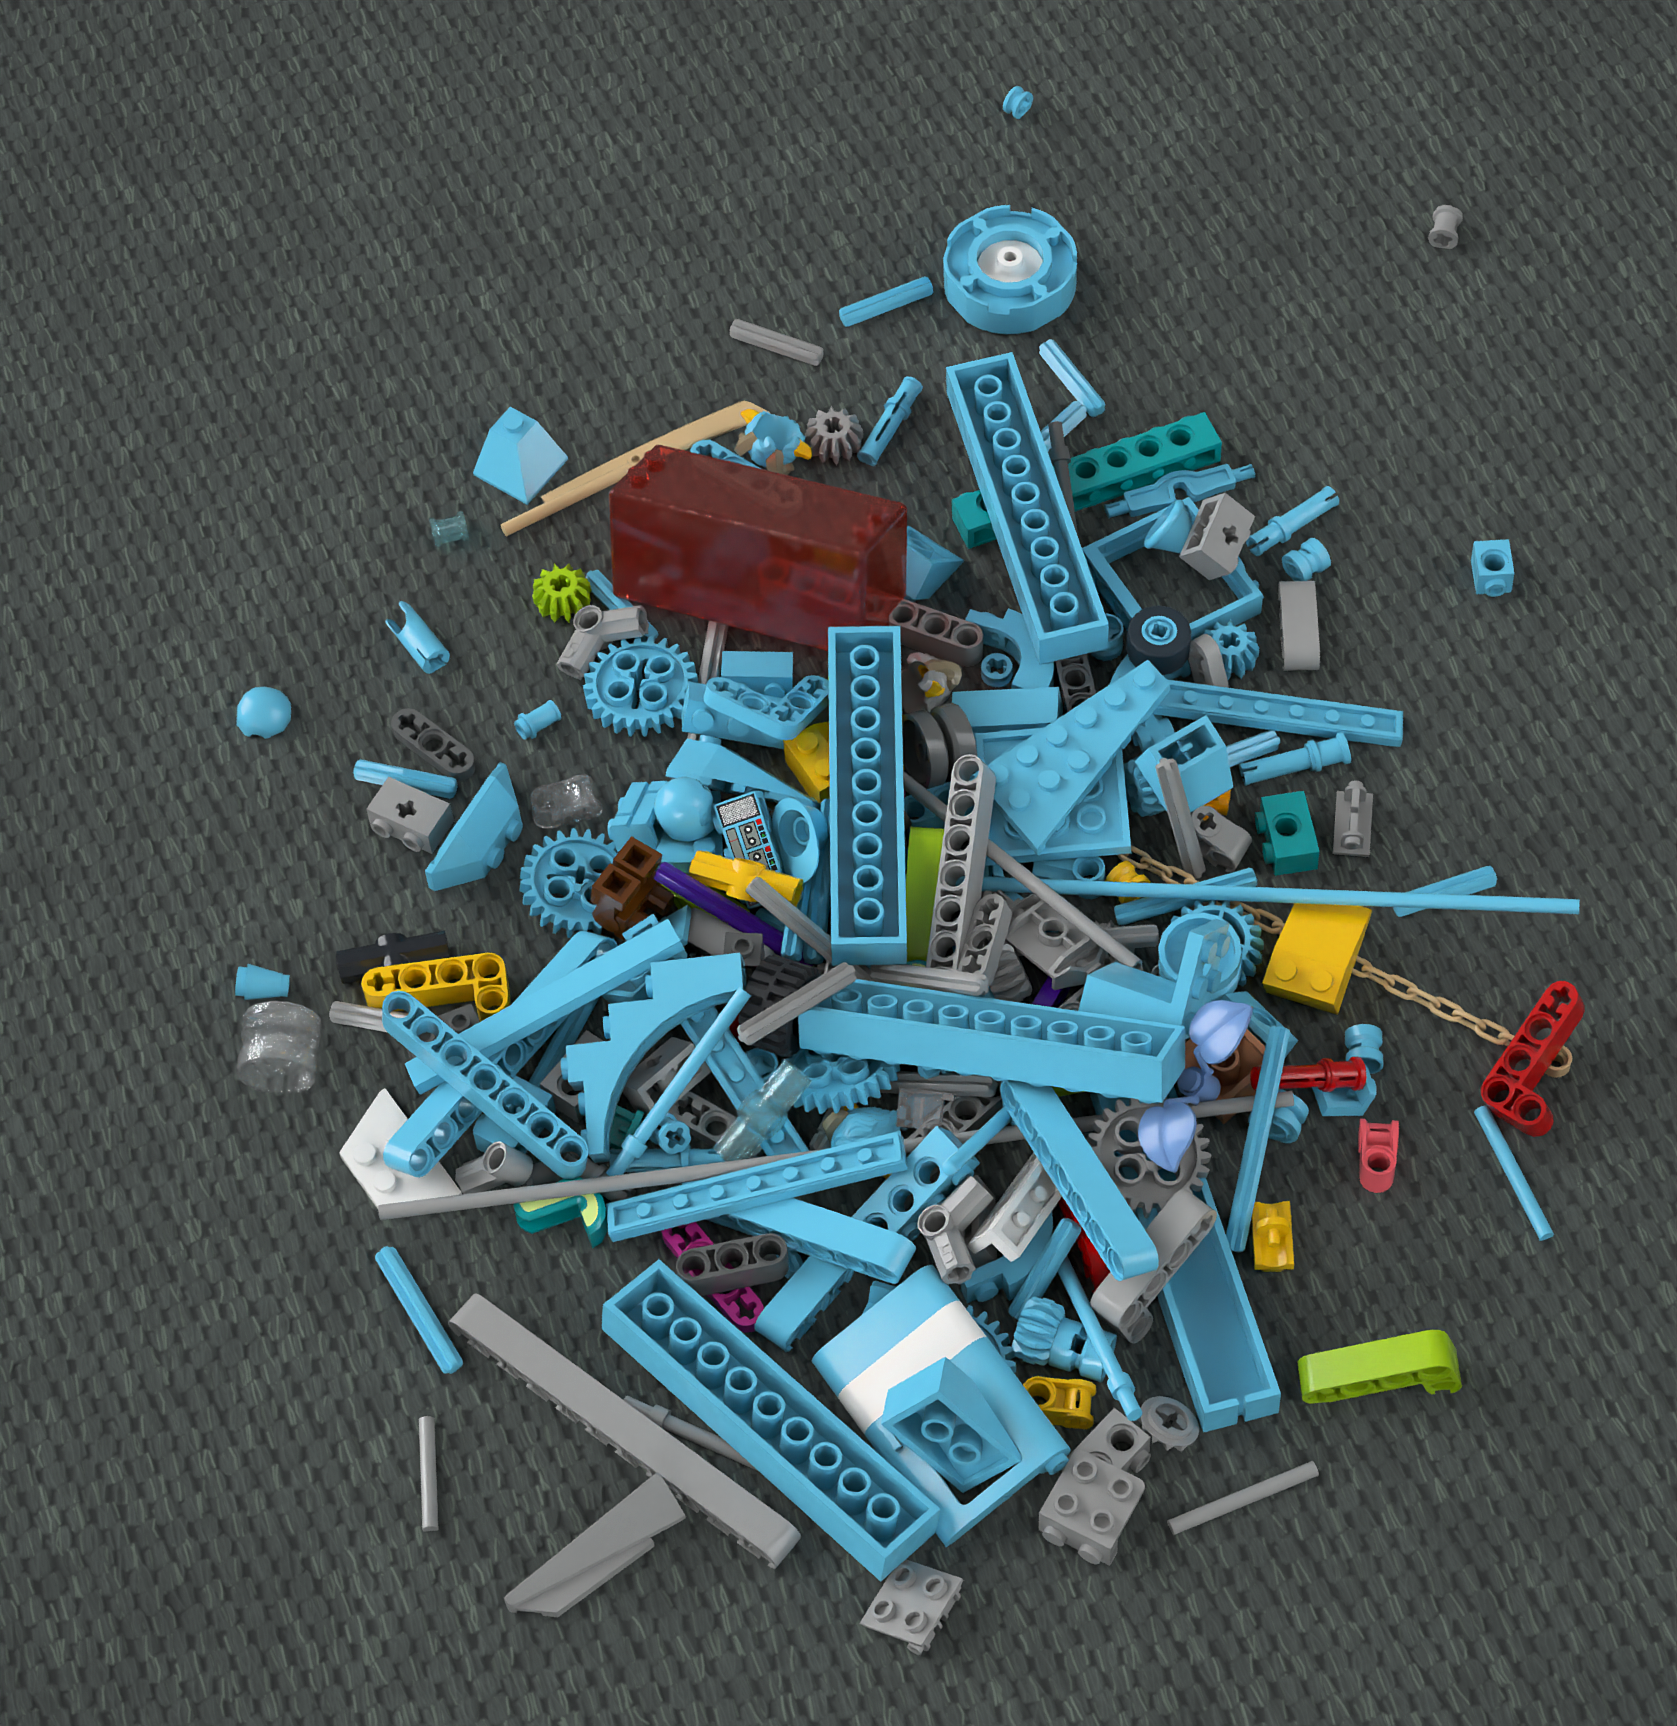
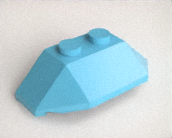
(479, 835)

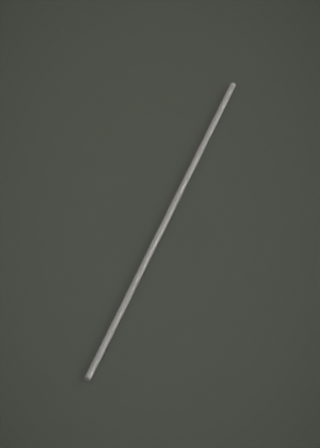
(705, 1171)

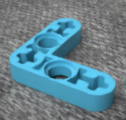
(770, 715)

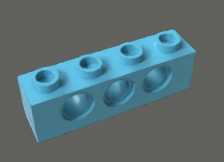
(888, 1200)

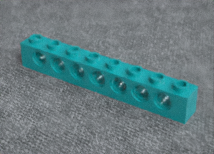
(1112, 470)

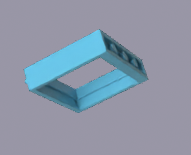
(1124, 605)

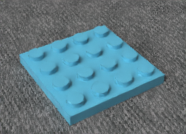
(1090, 830)

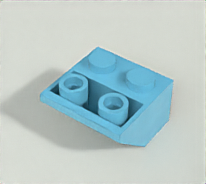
(1200, 760)

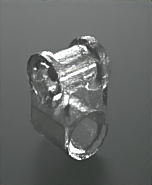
(566, 802)

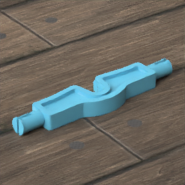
(1196, 484)

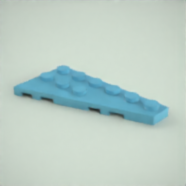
(1065, 760)

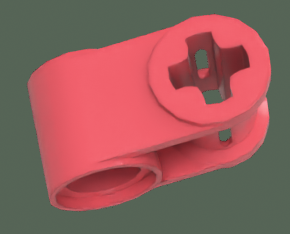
(1377, 1149)

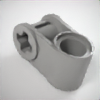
(1219, 838)

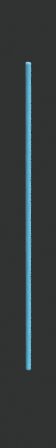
(1290, 895)

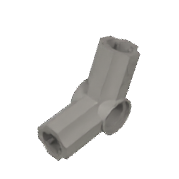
(596, 631)
(945, 1227)

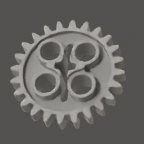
(1148, 1188)

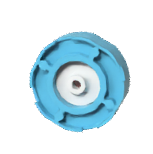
(1010, 270)

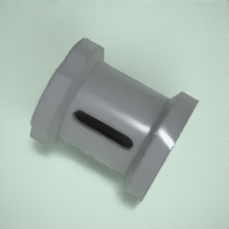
(1445, 227)

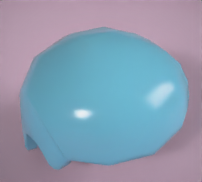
(263, 712)

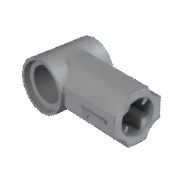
(496, 1167)

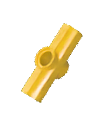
(737, 873)

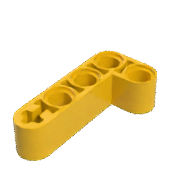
(436, 990)

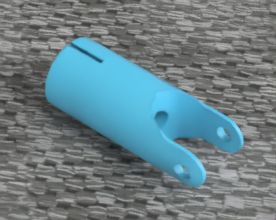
(420, 640)

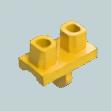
(1272, 1237)

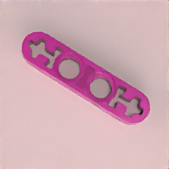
(731, 1312)

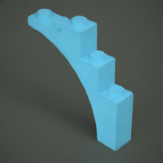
(602, 1068)

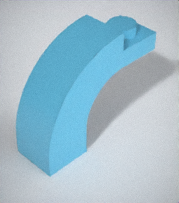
(1013, 637)
(1005, 1274)

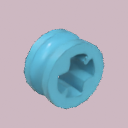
(1017, 102)
(998, 661)

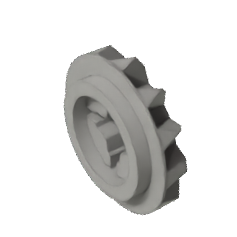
(1163, 1409)

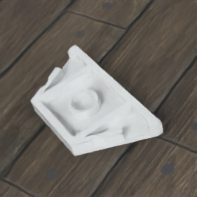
(365, 1159)

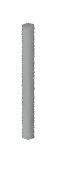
(1243, 1497)

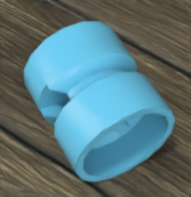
(1063, 1354)

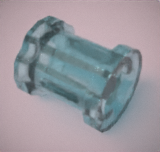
(449, 529)

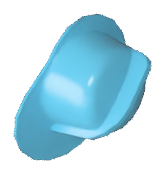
(800, 837)

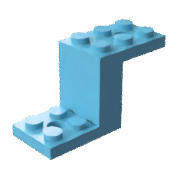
(1144, 996)

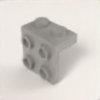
(1090, 1507)

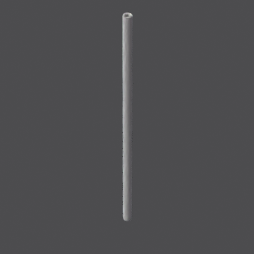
(1032, 882)

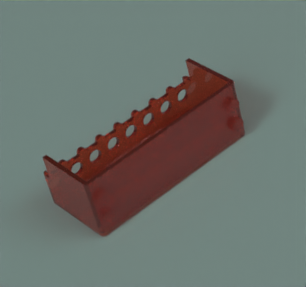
(755, 547)

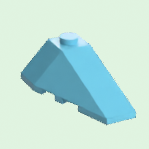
(730, 772)

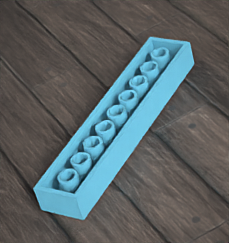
(1027, 509)
(866, 796)
(998, 1039)
(770, 1420)

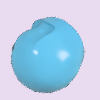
(685, 809)

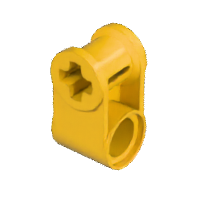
(1062, 1399)

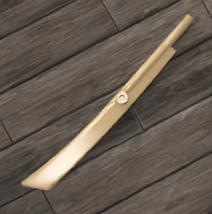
(615, 469)

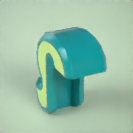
(543, 1214)

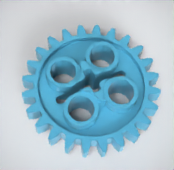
(612, 688)
(583, 856)
(840, 1079)

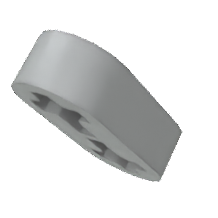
(1207, 662)

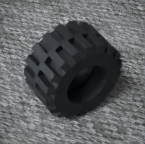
(770, 983)

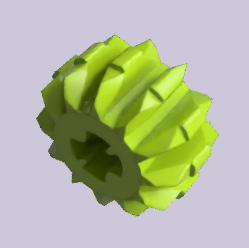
(561, 592)

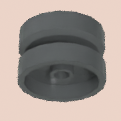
(935, 743)

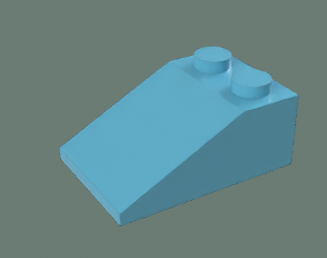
(949, 1425)

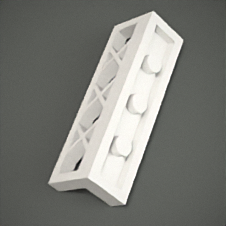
(1018, 1212)

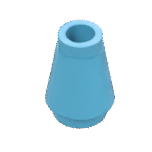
(260, 983)

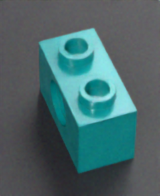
(1289, 815)

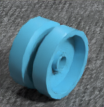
(1173, 946)

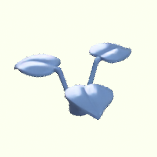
(1169, 1129)

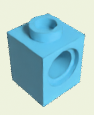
(1492, 556)

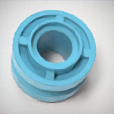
(1287, 1121)

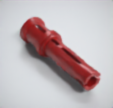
(1324, 1075)

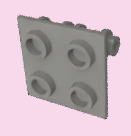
(913, 1604)

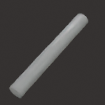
(428, 1474)

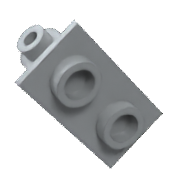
(1353, 821)

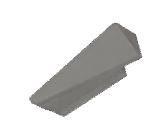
(599, 1551)

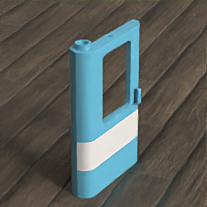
(905, 1335)

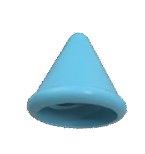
(1170, 529)

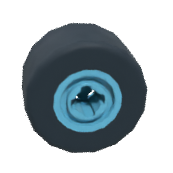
(1160, 637)

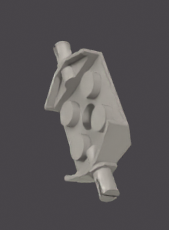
(1062, 957)

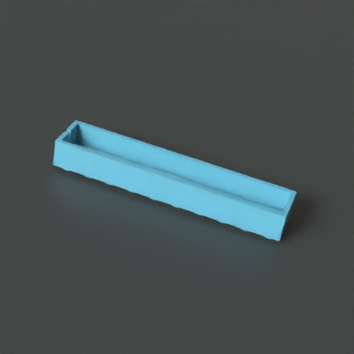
(1211, 1318)

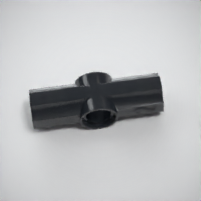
(389, 951)

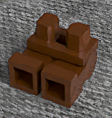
(629, 889)

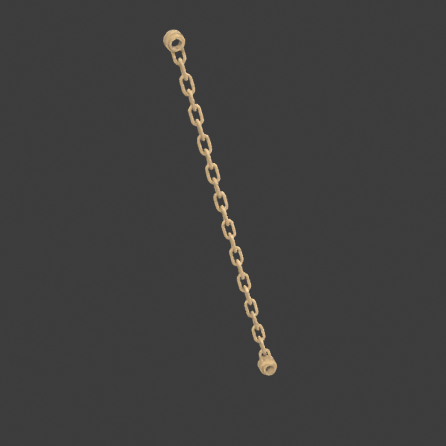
(1564, 1055)

